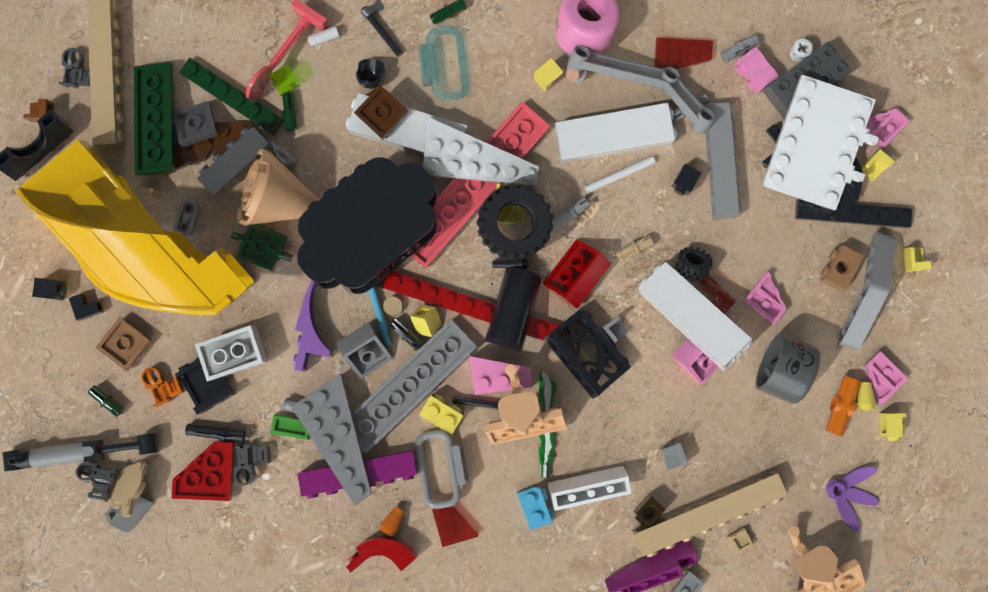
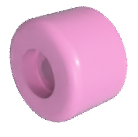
(575, 30)

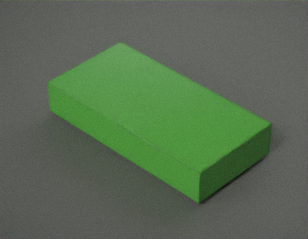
(288, 427)

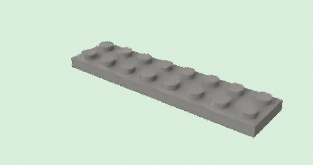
(411, 384)

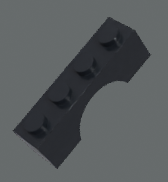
(52, 131)

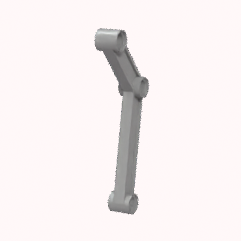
(665, 79)

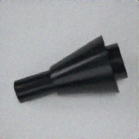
(519, 263)

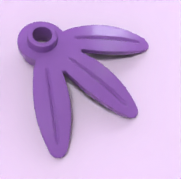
(843, 492)

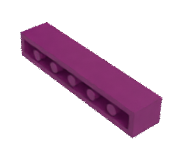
(378, 469)

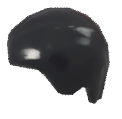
(370, 73)

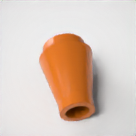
(392, 521)

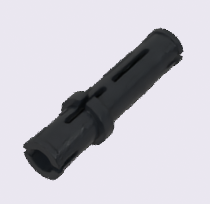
(215, 432)

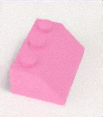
(694, 362)

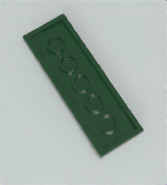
(154, 119)

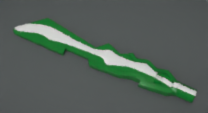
(546, 397)

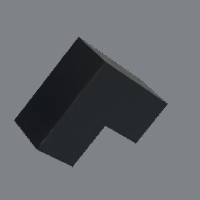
(82, 309)

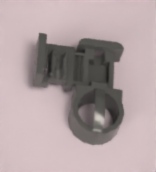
(76, 75)
(246, 458)
(100, 479)

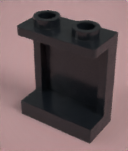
(202, 392)

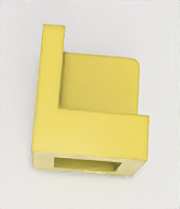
(547, 74)
(876, 164)
(914, 260)
(426, 320)

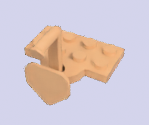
(522, 415)
(821, 571)

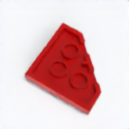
(207, 475)

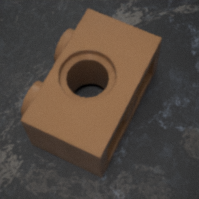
(850, 261)

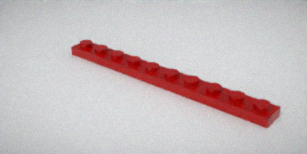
(459, 302)

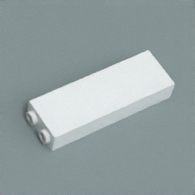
(615, 132)
(407, 135)
(695, 316)

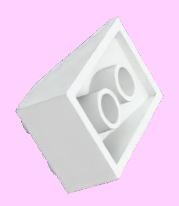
(231, 353)

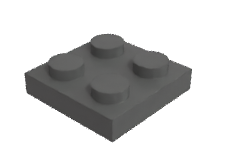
(195, 124)

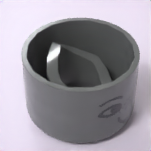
(788, 368)

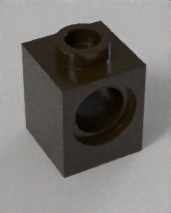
(657, 509)

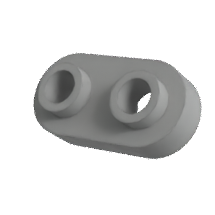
(185, 218)

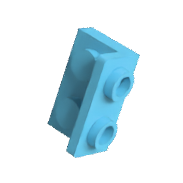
(535, 508)

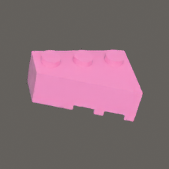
(491, 376)

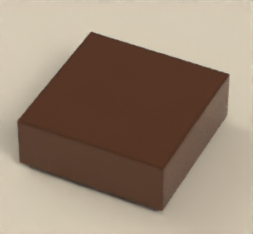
(201, 149)

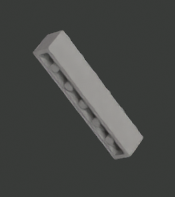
(721, 163)

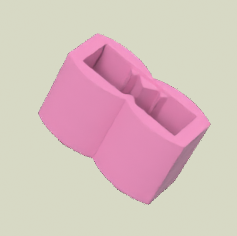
(755, 70)

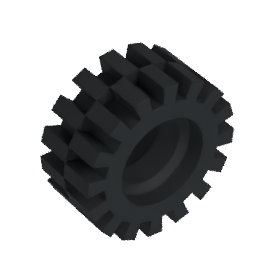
(693, 263)

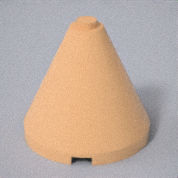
(272, 193)

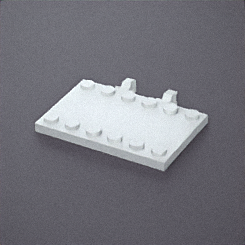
(820, 143)

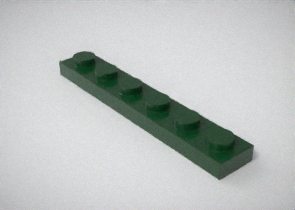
(231, 96)

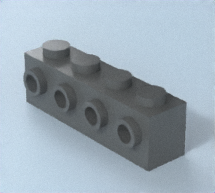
(233, 160)

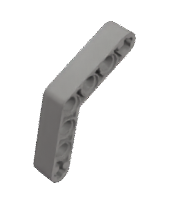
(873, 294)

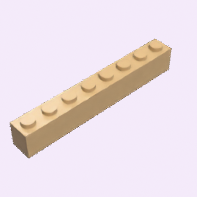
(104, 74)
(709, 513)

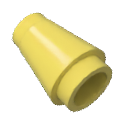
(865, 397)

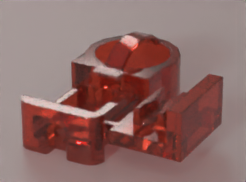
(722, 299)

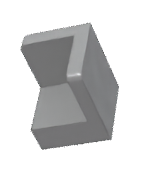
(614, 329)
(673, 455)

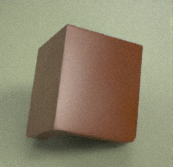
(38, 110)

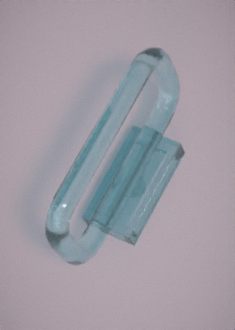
(429, 67)

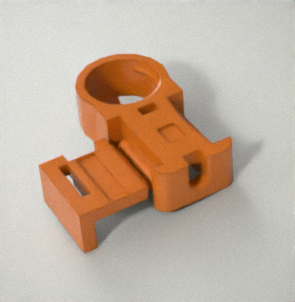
(164, 390)

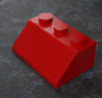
(577, 273)

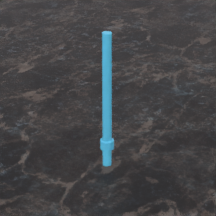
(382, 325)

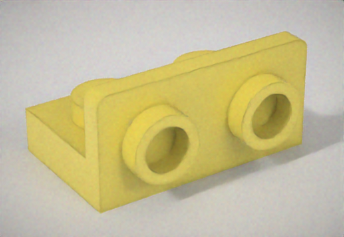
(442, 414)

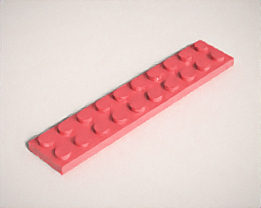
(464, 197)

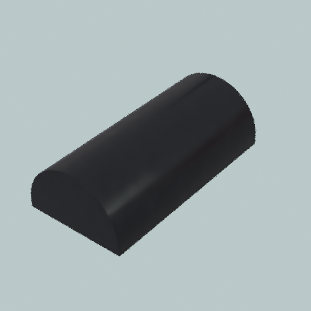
(513, 308)

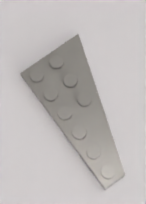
(332, 429)

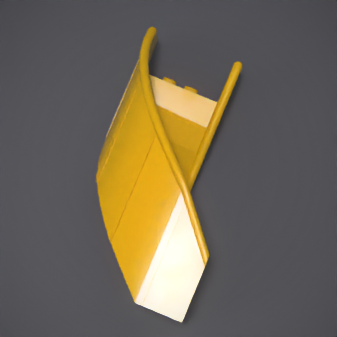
(122, 244)

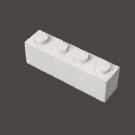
(589, 488)

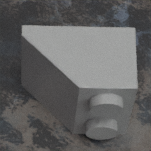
(364, 350)

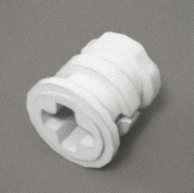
(800, 45)

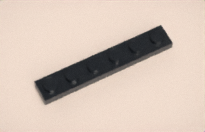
(857, 214)

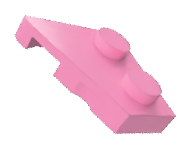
(886, 126)
(766, 299)
(884, 377)

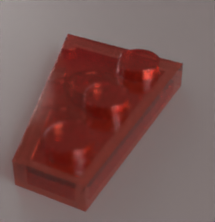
(681, 52)

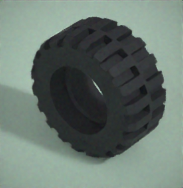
(532, 204)

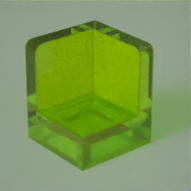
(284, 80)

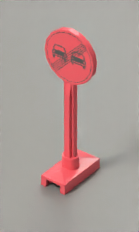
(308, 17)

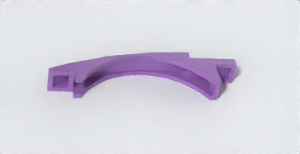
(310, 340)

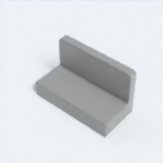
(127, 523)

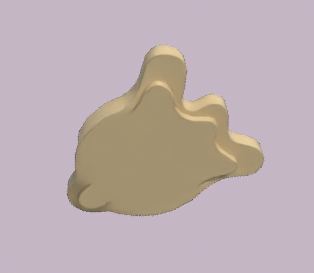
(128, 487)

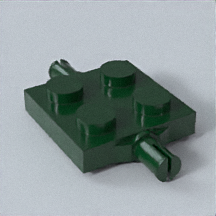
(262, 246)

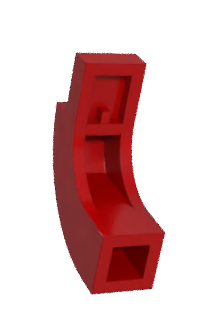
(391, 547)

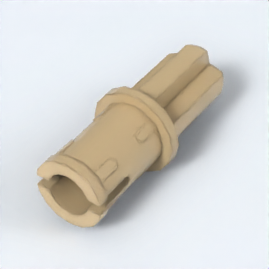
(635, 248)

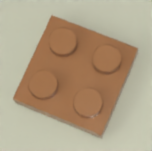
(123, 344)

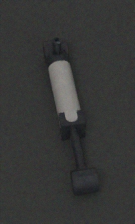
(74, 452)

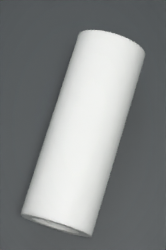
(323, 36)

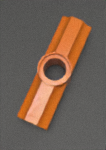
(843, 406)

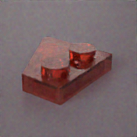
(452, 526)

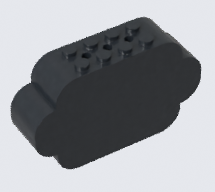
(367, 225)

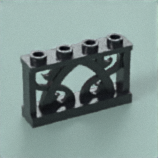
(570, 359)

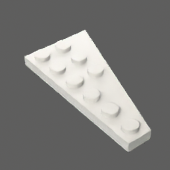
(461, 156)

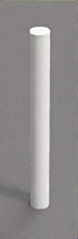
(620, 174)

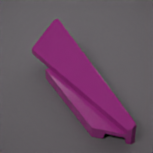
(653, 570)

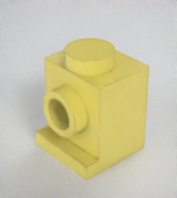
(892, 425)

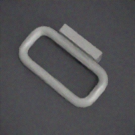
(456, 465)

